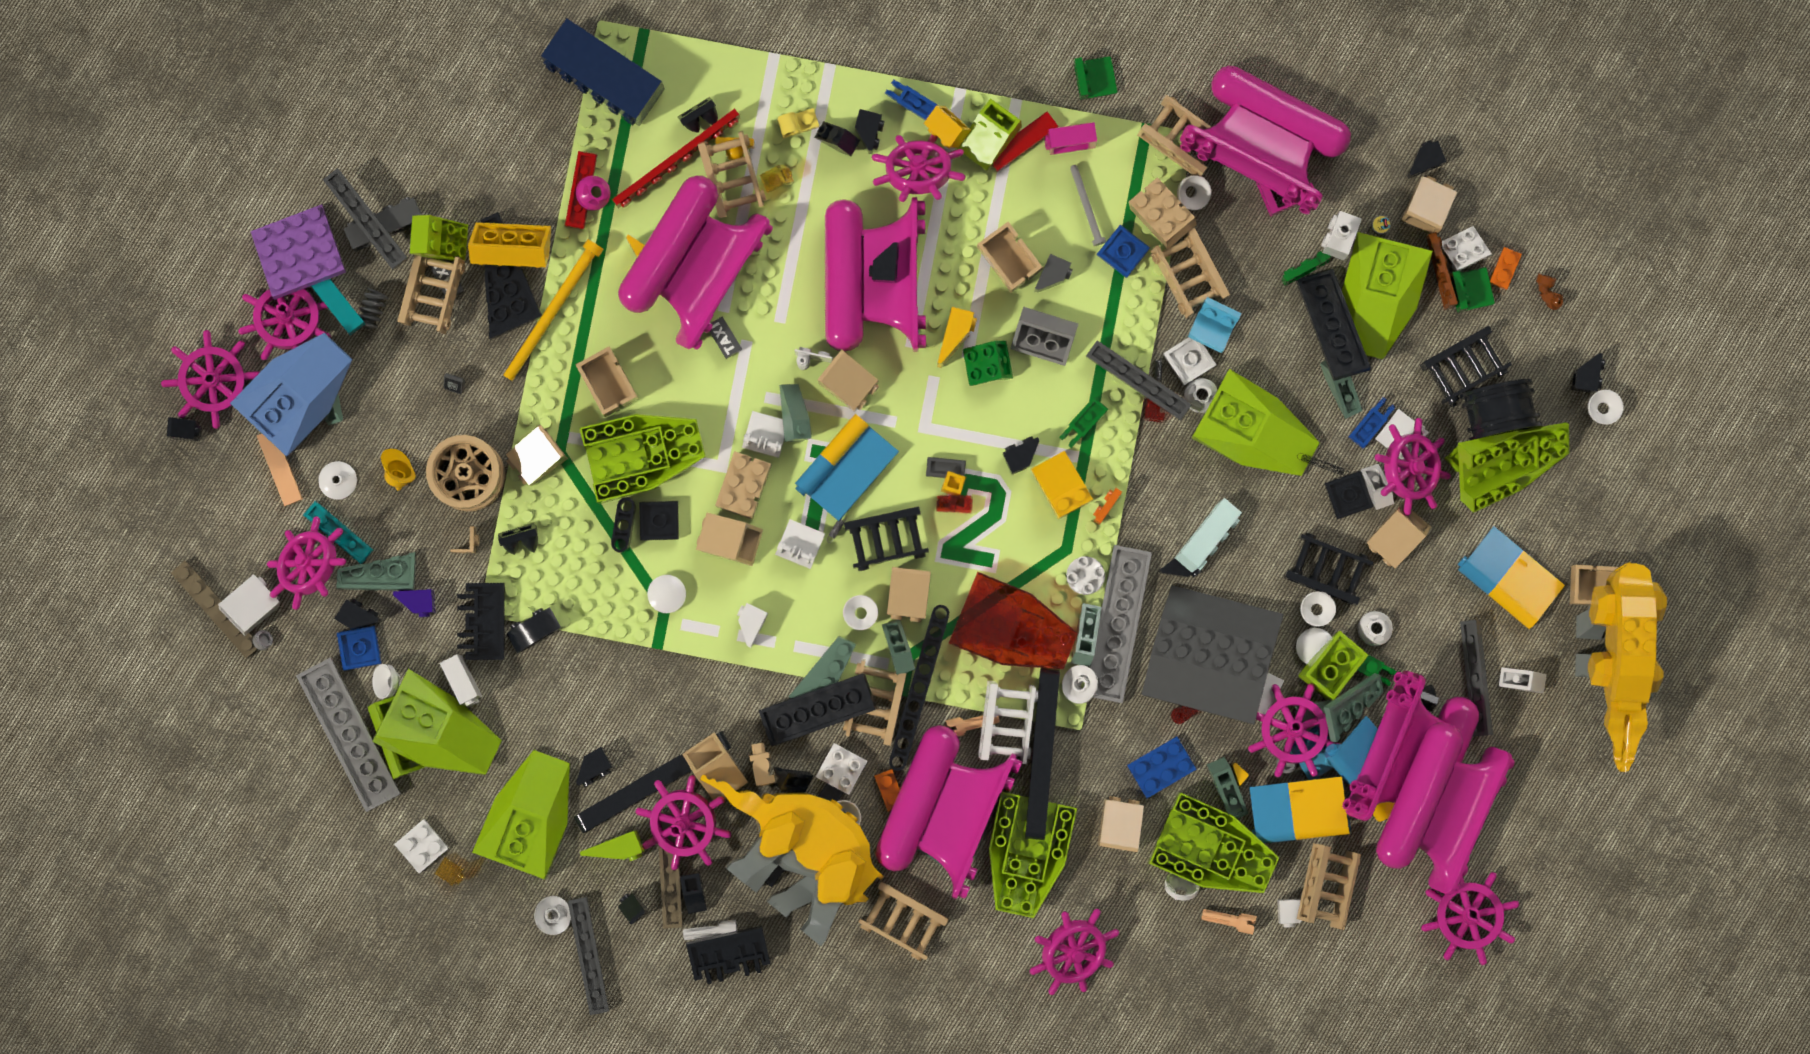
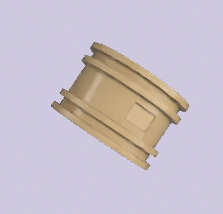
(456, 473)

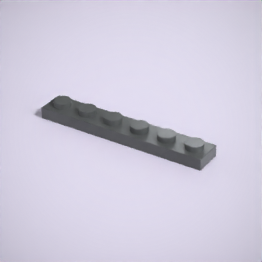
(365, 219)
(1139, 380)
(1476, 674)
(588, 956)

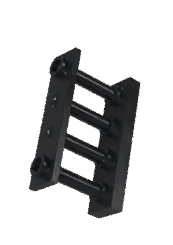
(1466, 347)
(873, 524)
(1331, 588)

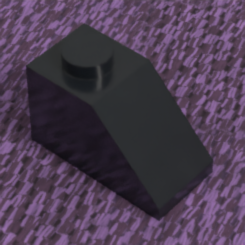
(1427, 158)
(885, 265)
(183, 429)
(1175, 568)
(632, 907)

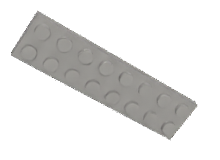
(1119, 621)
(348, 734)

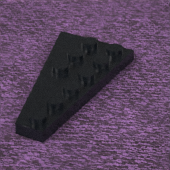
(507, 295)

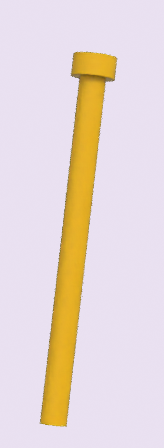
(591, 250)

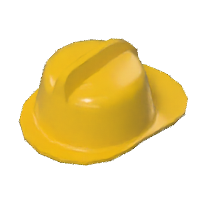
(397, 468)

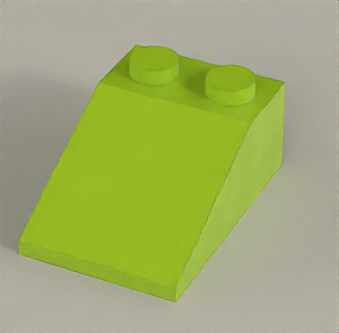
(1333, 666)
(621, 847)

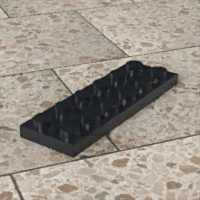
(1333, 324)
(817, 709)

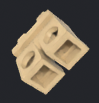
(762, 766)

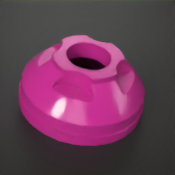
(584, 195)

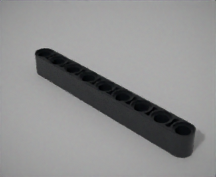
(925, 679)
(1042, 754)
(636, 791)

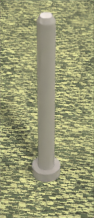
(1098, 240)

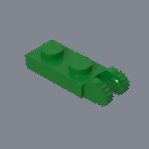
(1307, 266)
(1085, 420)
(1372, 665)

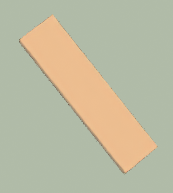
(280, 471)

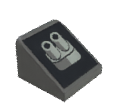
(454, 383)

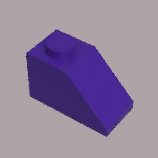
(417, 601)

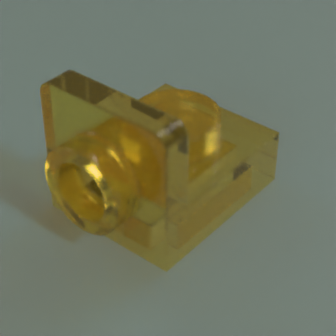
(776, 177)
(450, 872)

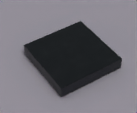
(1348, 495)
(659, 520)

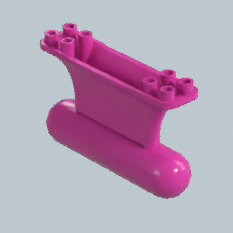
(1267, 136)
(691, 260)
(848, 281)
(1399, 740)
(1442, 807)
(942, 808)

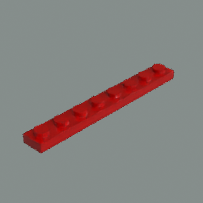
(670, 164)

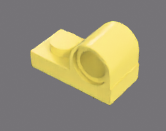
(794, 124)

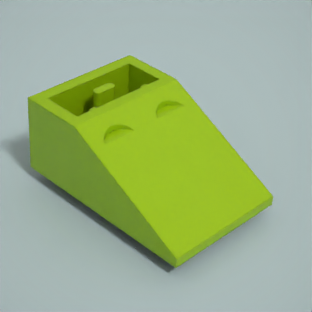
(990, 134)
(438, 238)

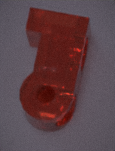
(1153, 413)
(954, 504)
(1182, 714)

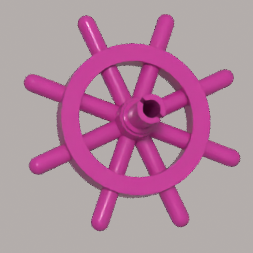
(918, 167)
(286, 317)
(209, 378)
(1412, 466)
(306, 563)
(1293, 730)
(683, 822)
(1470, 917)
(1074, 951)

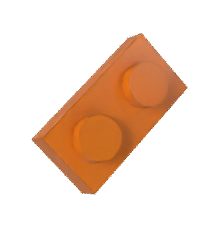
(1505, 268)
(1111, 498)
(888, 787)

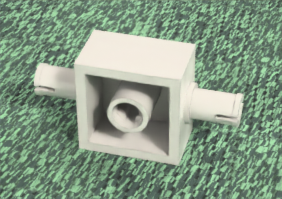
(1342, 234)

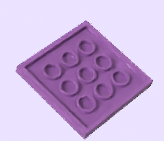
(298, 252)

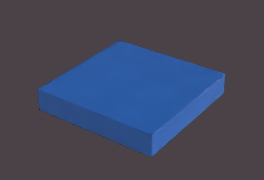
(1123, 251)
(359, 648)

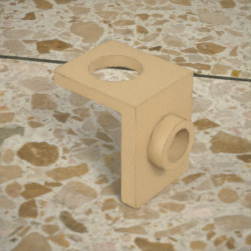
(474, 541)

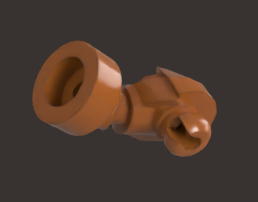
(1552, 299)

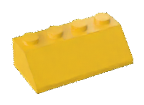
(510, 245)

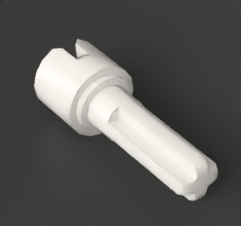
(705, 932)

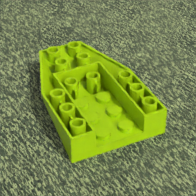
(1383, 289)
(1254, 428)
(639, 453)
(1508, 462)
(435, 729)
(528, 816)
(1212, 849)
(1024, 867)

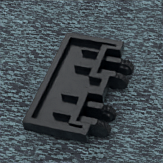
(486, 621)
(728, 951)

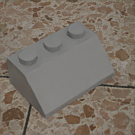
(1044, 336)

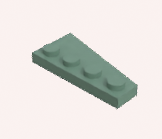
(387, 574)
(827, 669)
(1351, 705)

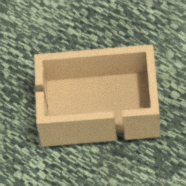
(1162, 213)
(1009, 258)
(607, 381)
(743, 484)
(1584, 581)

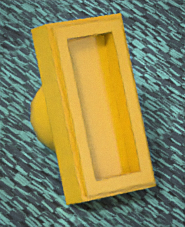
(737, 152)

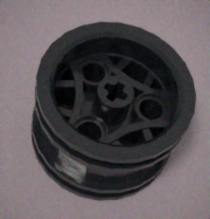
(1500, 408)

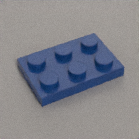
(1161, 767)

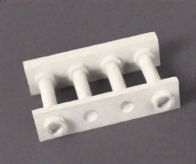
(991, 711)

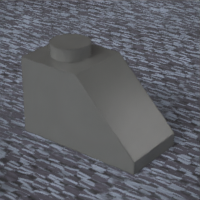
(1053, 273)

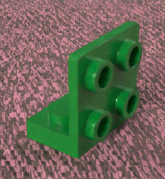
(1095, 77)
(1472, 289)
(987, 362)

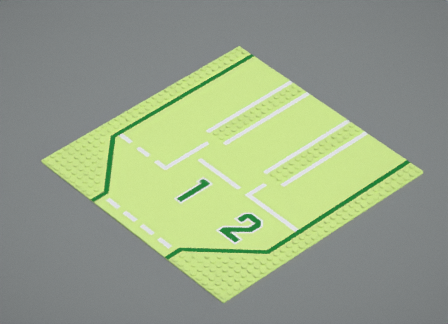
(781, 307)

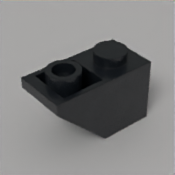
(867, 128)
(837, 138)
(1587, 376)
(1020, 457)
(355, 617)
(594, 764)
(693, 893)

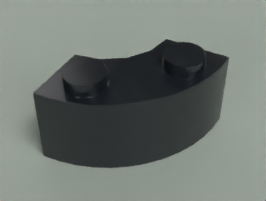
(533, 630)

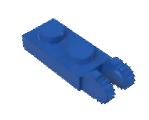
(912, 100)
(1370, 424)

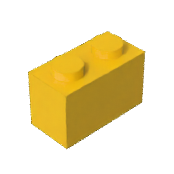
(947, 127)

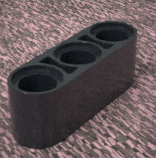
(620, 516)

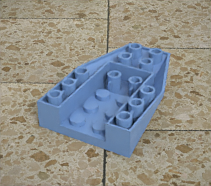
(295, 392)

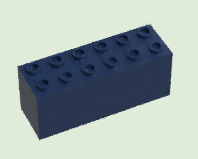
(602, 73)

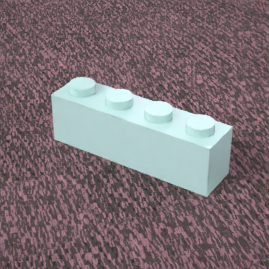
(1208, 535)

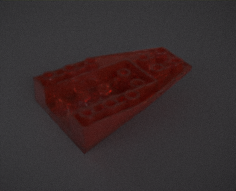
(1011, 627)

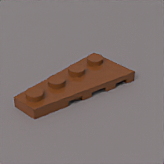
(1440, 267)

